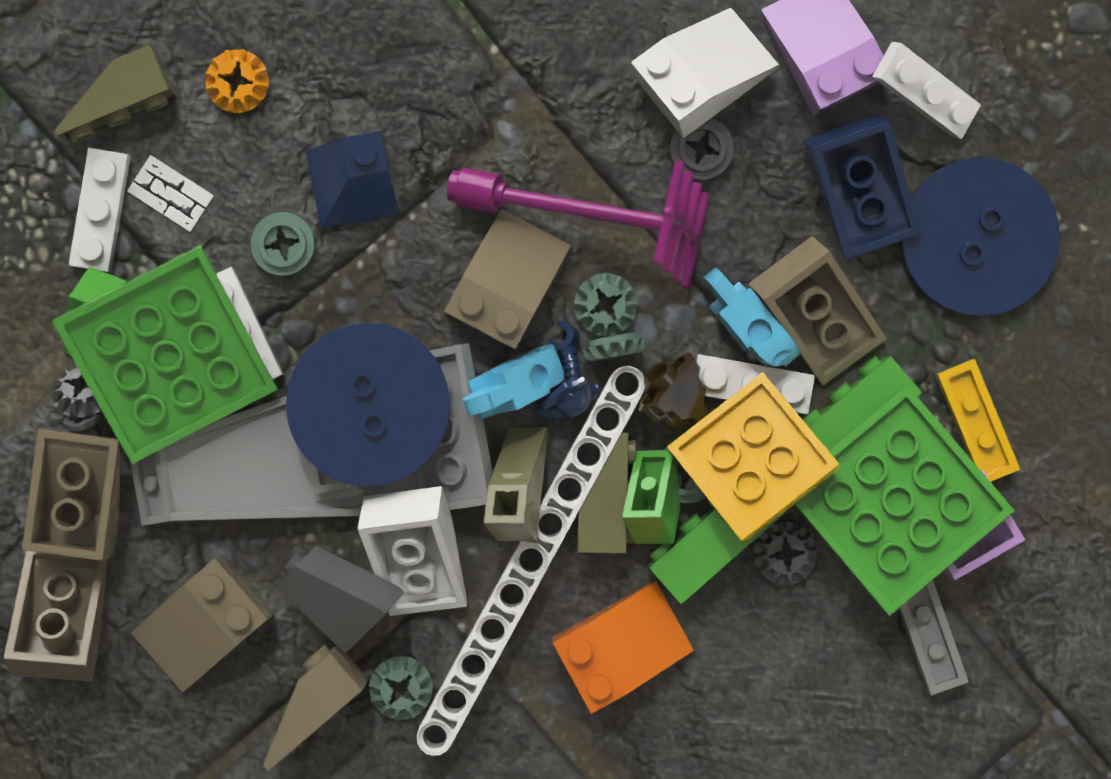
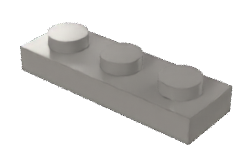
(932, 641)

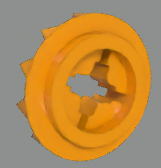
(246, 96)

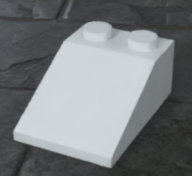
(702, 69)
(414, 547)

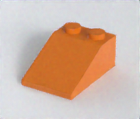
(622, 646)

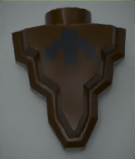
(675, 394)

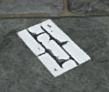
(170, 193)

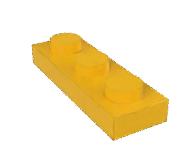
(977, 419)

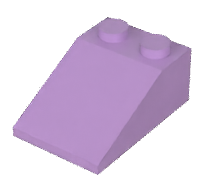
(824, 49)

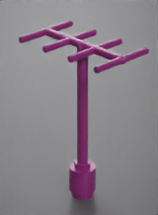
(488, 192)

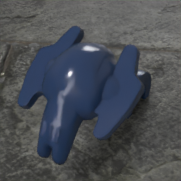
(575, 394)

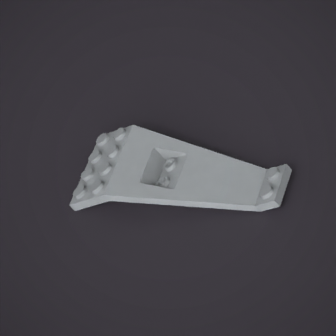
(256, 471)

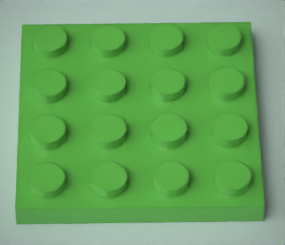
(165, 354)
(902, 501)

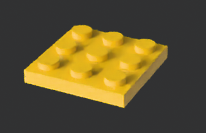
(753, 457)

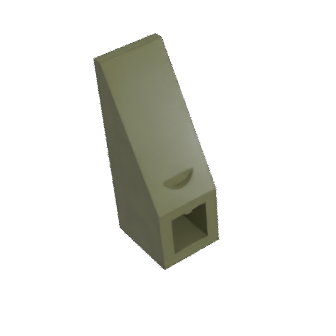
(122, 89)
(517, 485)
(600, 516)

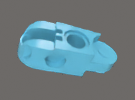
(750, 322)
(514, 382)

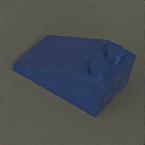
(862, 185)

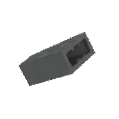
(337, 595)

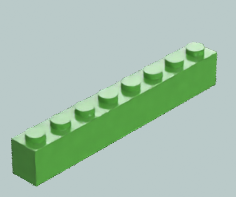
(710, 542)

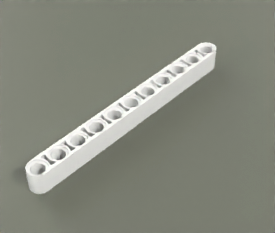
(528, 579)

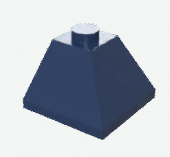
(352, 180)

